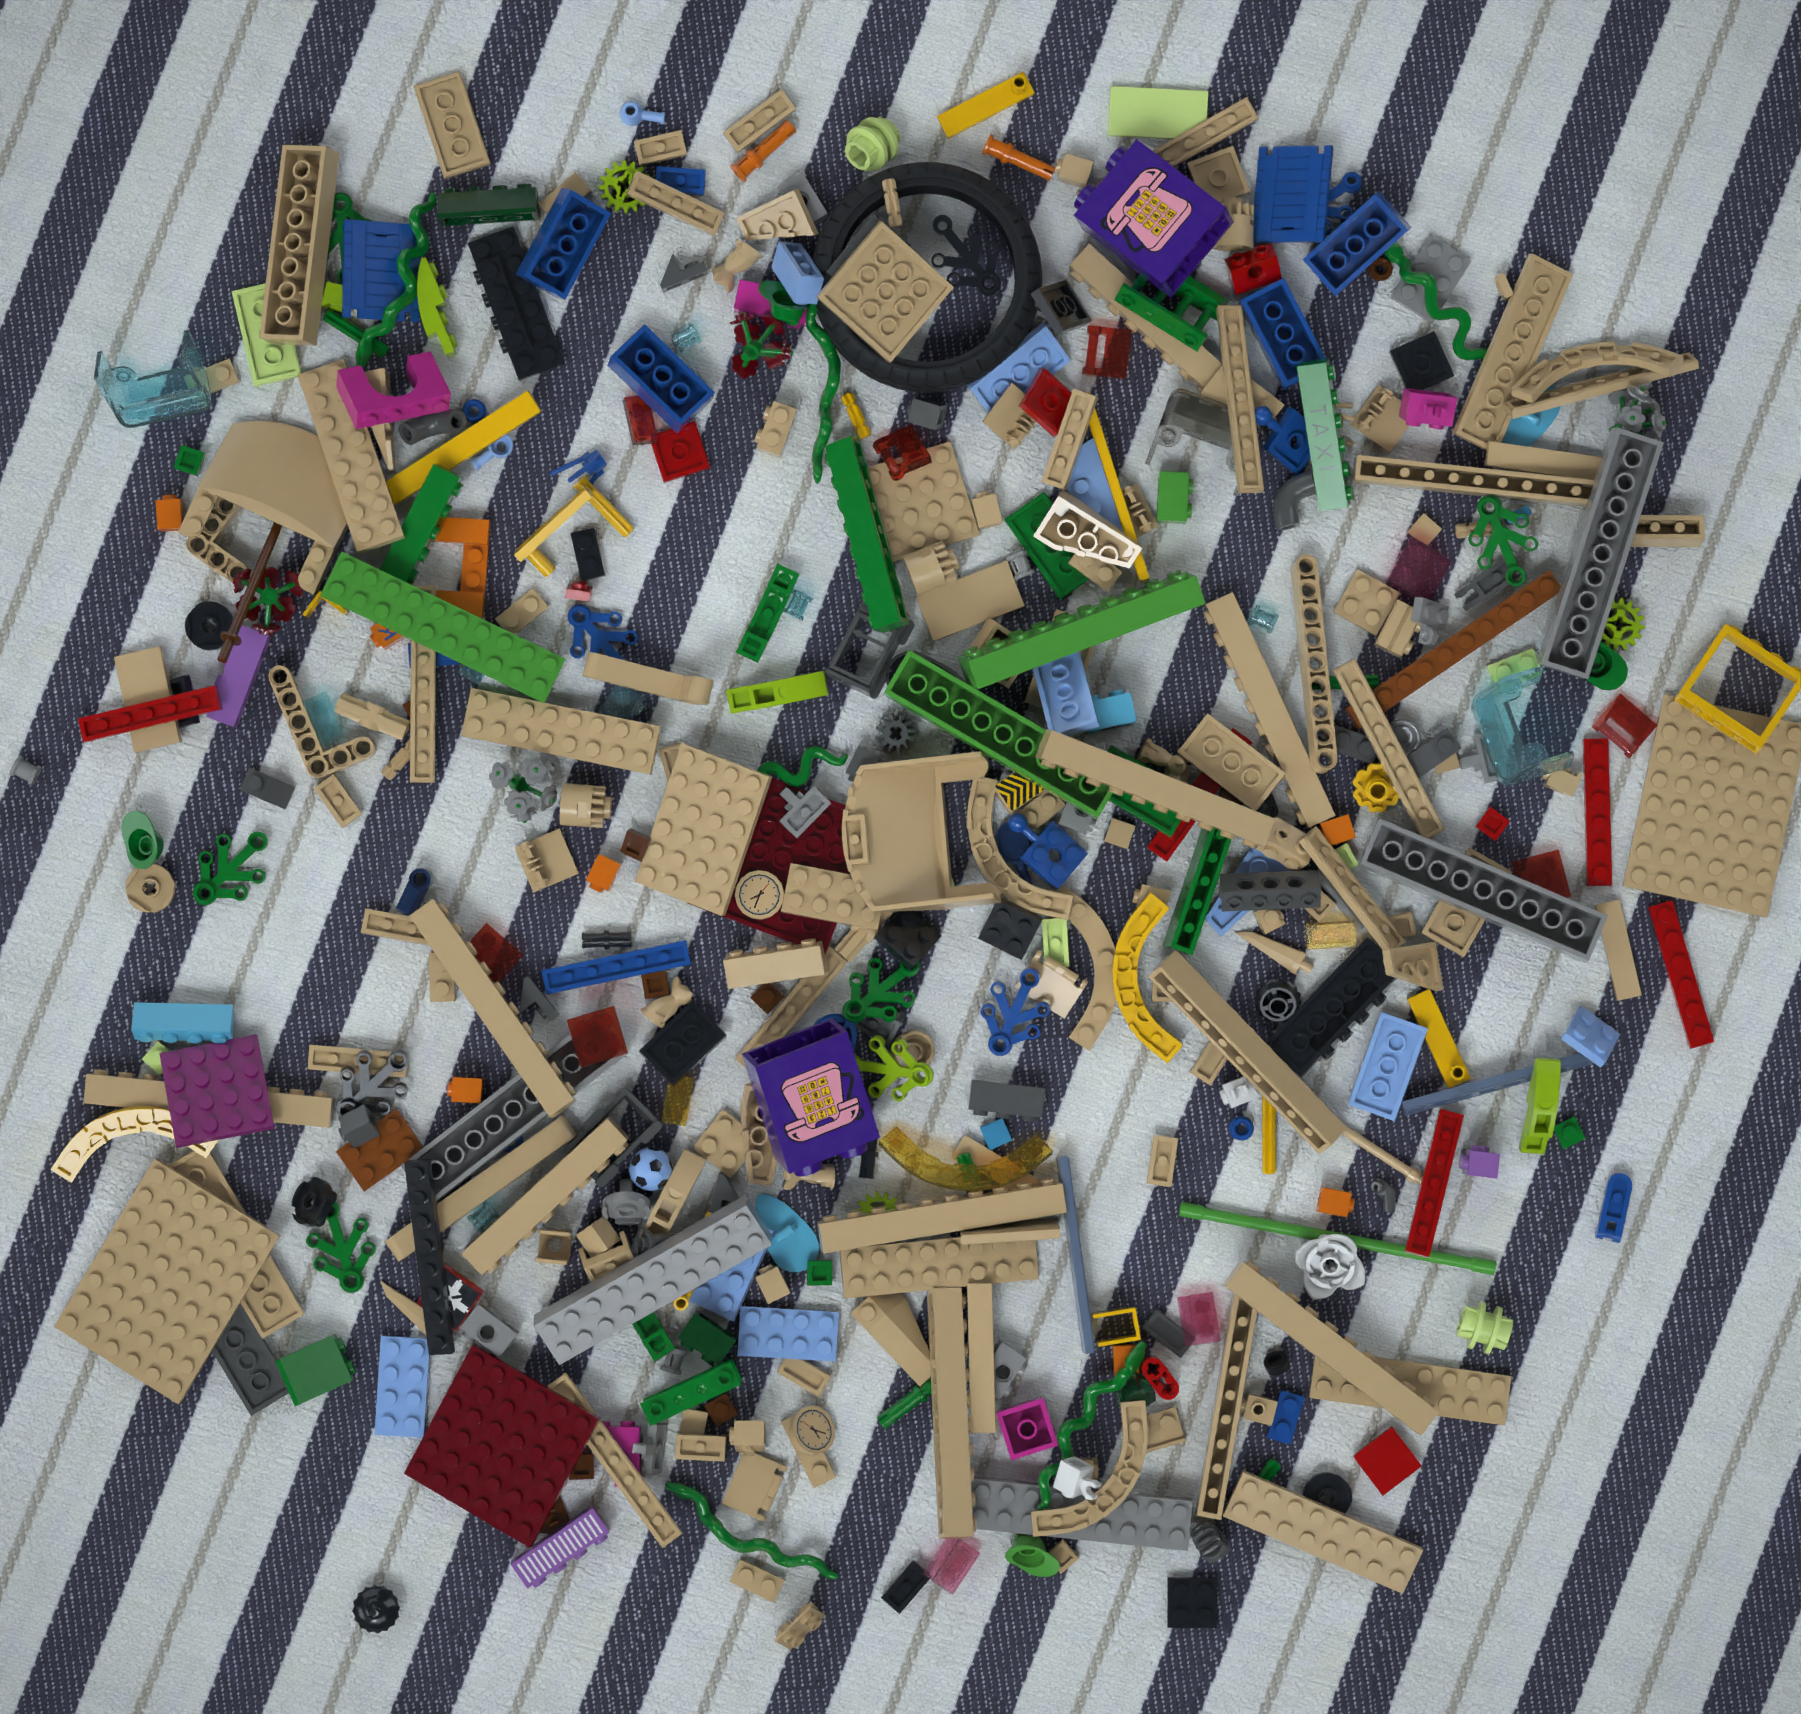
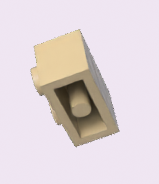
(776, 430)
(1285, 847)
(748, 1437)

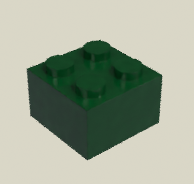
(707, 1338)

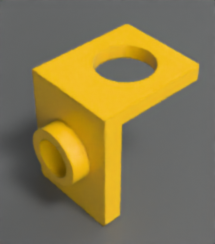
(315, 602)

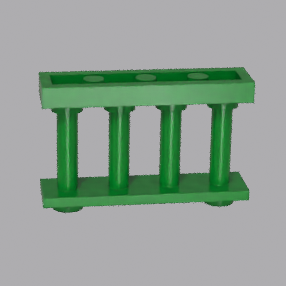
(1190, 292)
(691, 1392)

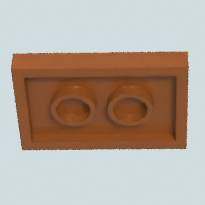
(383, 1153)

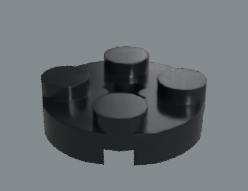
(199, 616)
(315, 1213)
(1334, 1484)

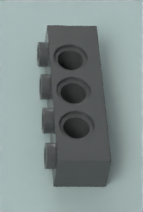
(1270, 890)

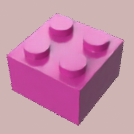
(1026, 1428)

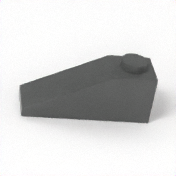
(1433, 752)

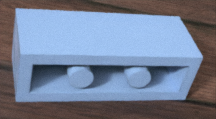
(797, 273)

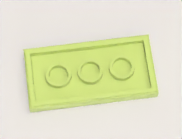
(1155, 112)
(266, 360)

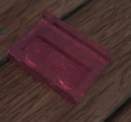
(1198, 1319)
(951, 1564)

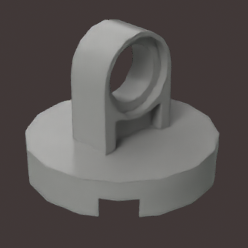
(626, 1206)

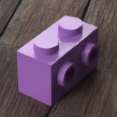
(1479, 1162)

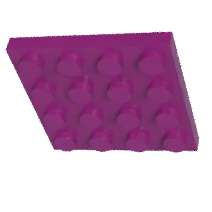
(216, 1091)

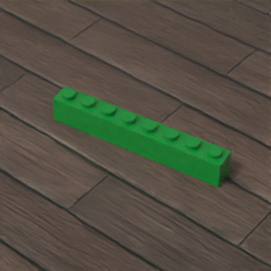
(866, 535)

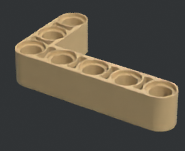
(211, 538)
(647, 679)
(308, 731)

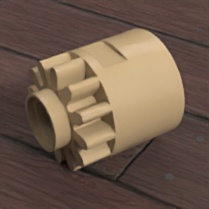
(1241, 233)
(931, 567)
(584, 805)

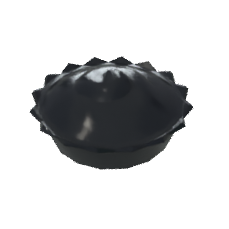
(1277, 1000)
(376, 1609)

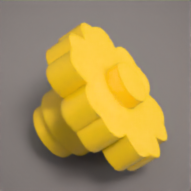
(1374, 788)

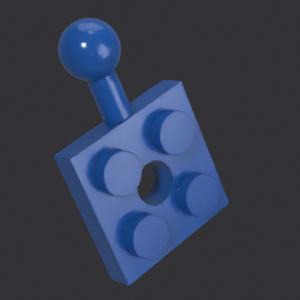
(1278, 443)
(1037, 857)

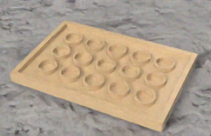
(703, 829)

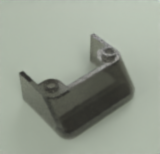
(1196, 417)

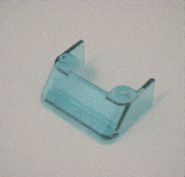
(158, 395)
(1508, 755)

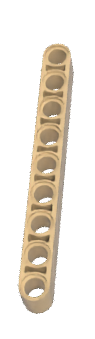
(1308, 674)
(490, 1182)

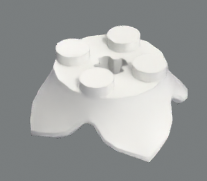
(1323, 1279)

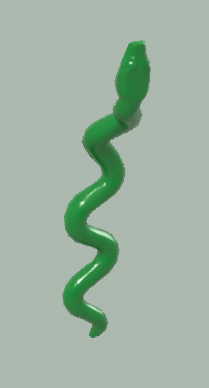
(1428, 281)
(390, 313)
(829, 391)
(805, 766)
(1091, 1393)
(745, 1546)

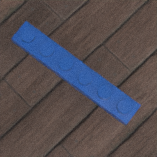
(616, 967)

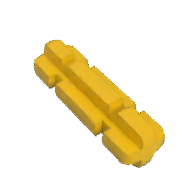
(855, 415)

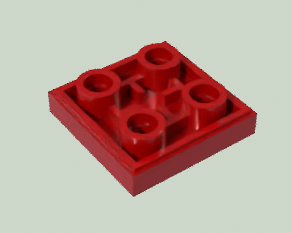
(1387, 1460)

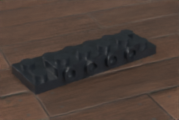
(514, 304)
(1333, 1010)

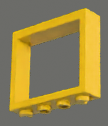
(1720, 719)

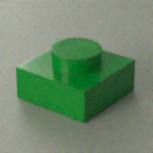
(189, 460)
(1568, 1132)
(819, 1272)

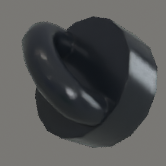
(1276, 1363)

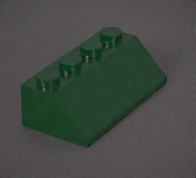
(488, 206)

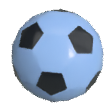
(650, 1168)

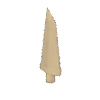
(1285, 955)
(406, 1305)

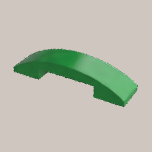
(768, 613)
(654, 1336)

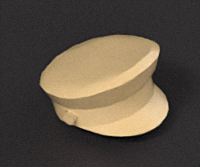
(919, 1045)

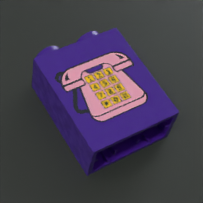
(1152, 217)
(811, 1097)

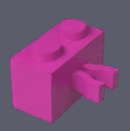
(1427, 408)

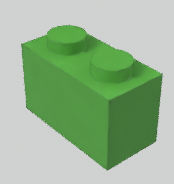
(1173, 497)

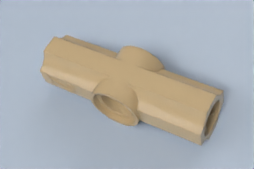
(372, 716)
(858, 938)

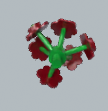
(753, 347)
(279, 608)

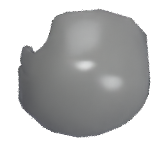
(1406, 734)

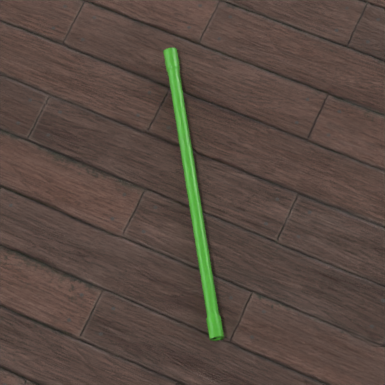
(1200, 1212)

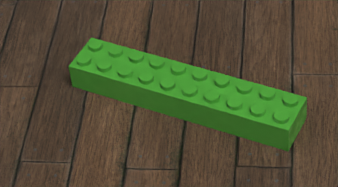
(442, 627)
(1081, 629)
(987, 728)

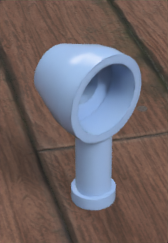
(639, 115)
(493, 451)

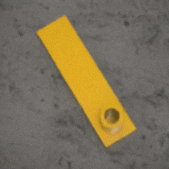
(985, 105)
(529, 549)
(1439, 1039)

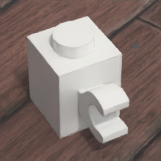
(1238, 1092)
(1075, 1479)

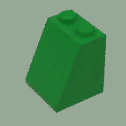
(316, 1369)

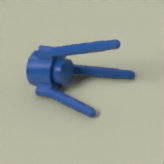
(592, 464)

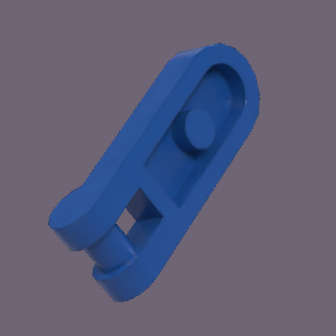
(1614, 1207)

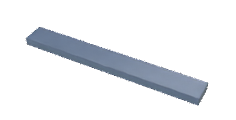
(1485, 1086)
(1075, 1256)

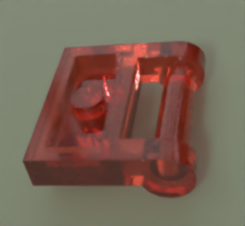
(1115, 352)
(909, 448)
(1630, 720)

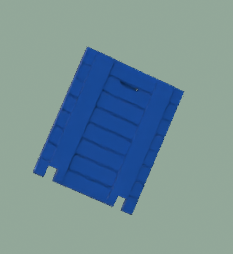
(1292, 194)
(371, 268)

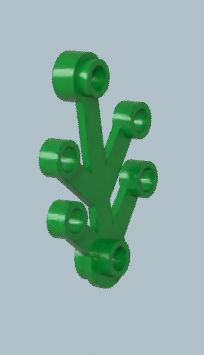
(341, 214)
(1501, 536)
(227, 871)
(877, 993)
(343, 1252)

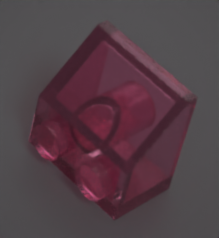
(1418, 570)

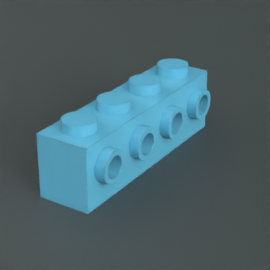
(183, 1022)

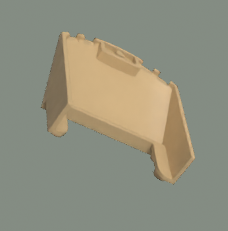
(281, 477)
(900, 834)

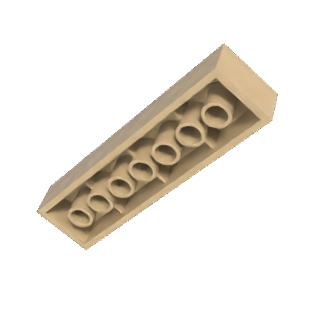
(299, 245)
(541, 1199)

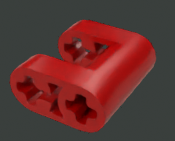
(1155, 1375)

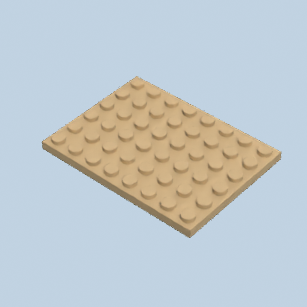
(1713, 811)
(167, 1281)

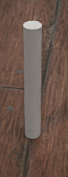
(1339, 901)

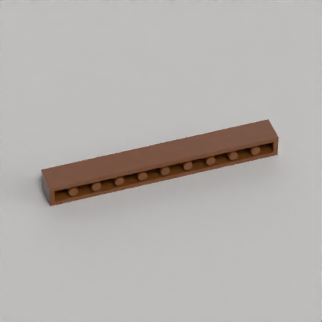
(1463, 643)

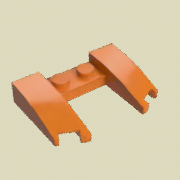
(476, 538)

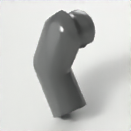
(1386, 1192)

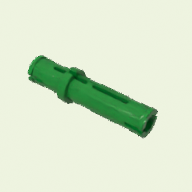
(905, 1404)

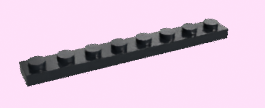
(429, 1256)

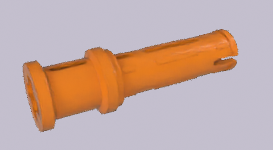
(1007, 153)
(755, 157)

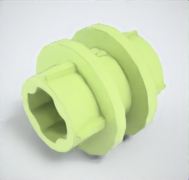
(872, 143)
(1484, 1327)

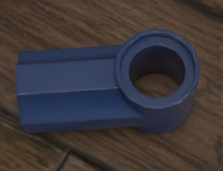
(413, 893)

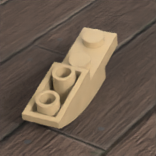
(675, 1193)

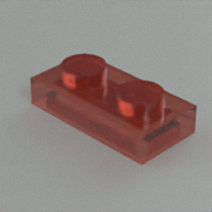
(640, 421)

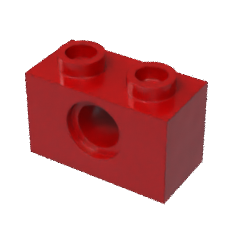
(1245, 278)

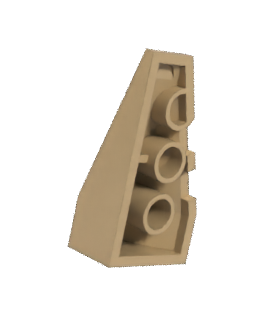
(380, 381)
(1081, 530)
(757, 1148)
(897, 1331)

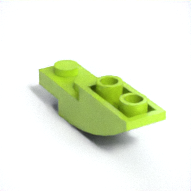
(431, 299)
(777, 692)
(1542, 1105)

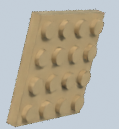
(884, 291)
(924, 504)

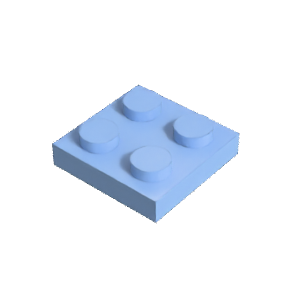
(1590, 1036)

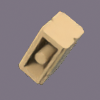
(1398, 630)

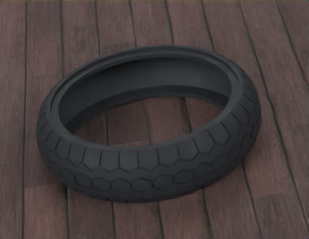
(1004, 215)

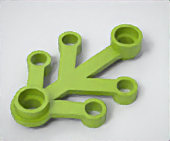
(894, 1069)

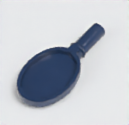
(1011, 847)

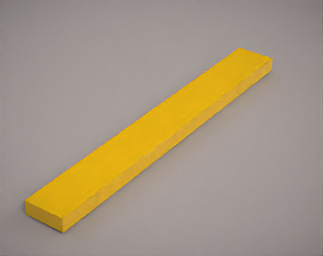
(464, 445)
(1116, 492)

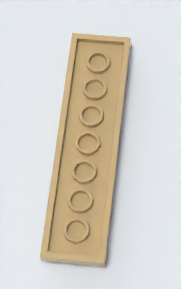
(1512, 350)
(351, 462)
(561, 731)
(934, 1265)
(269, 1299)
(1454, 1390)
(1322, 1531)

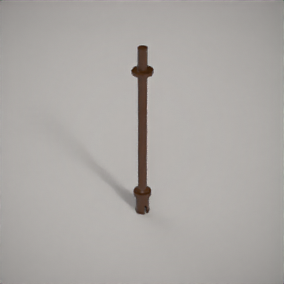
(231, 637)

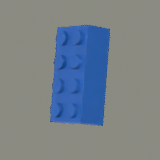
(563, 243)
(1357, 243)
(1281, 331)
(661, 378)

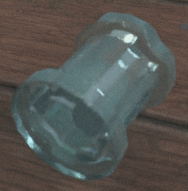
(686, 338)
(797, 605)
(1263, 619)
(483, 1216)

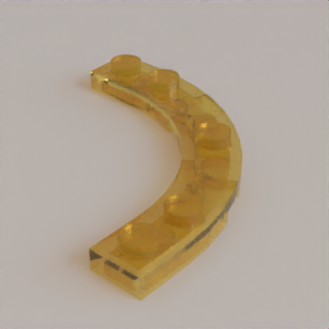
(964, 1176)

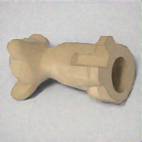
(739, 260)
(1159, 756)
(663, 1008)
(824, 1177)

